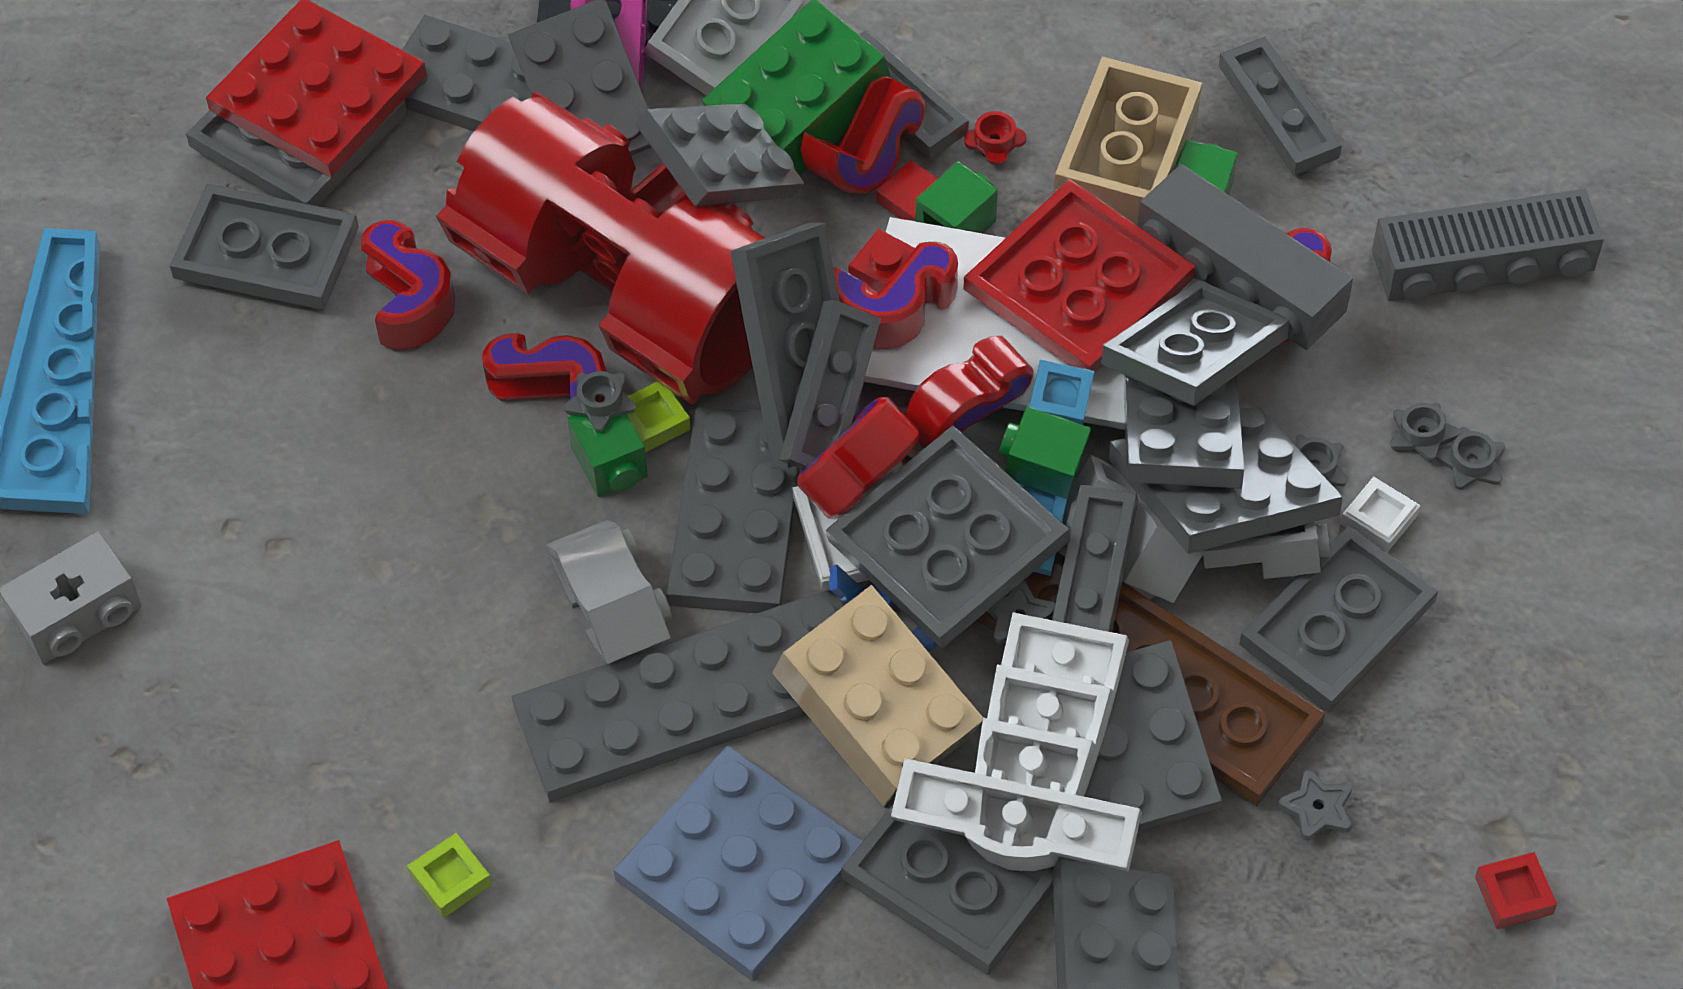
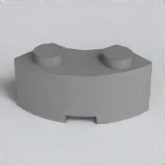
(1155, 559)
(604, 580)

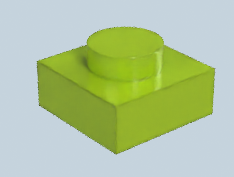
(658, 415)
(449, 875)

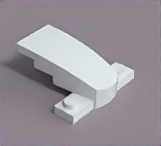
(1034, 757)

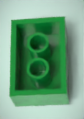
(804, 80)

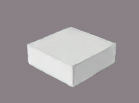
(1380, 514)

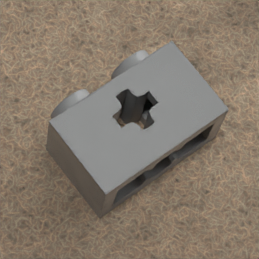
(70, 598)

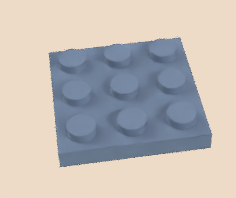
(738, 862)

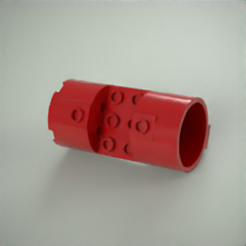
(551, 200)

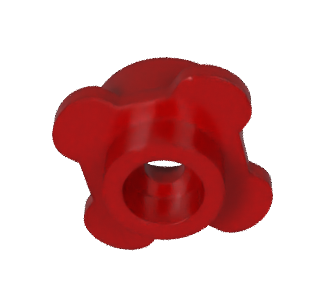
(995, 126)

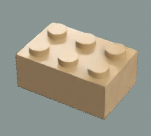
(1129, 134)
(876, 693)

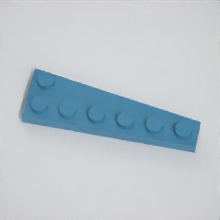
(52, 381)

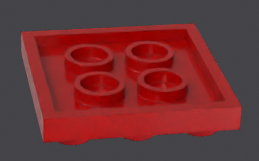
(316, 86)
(1077, 276)
(279, 927)

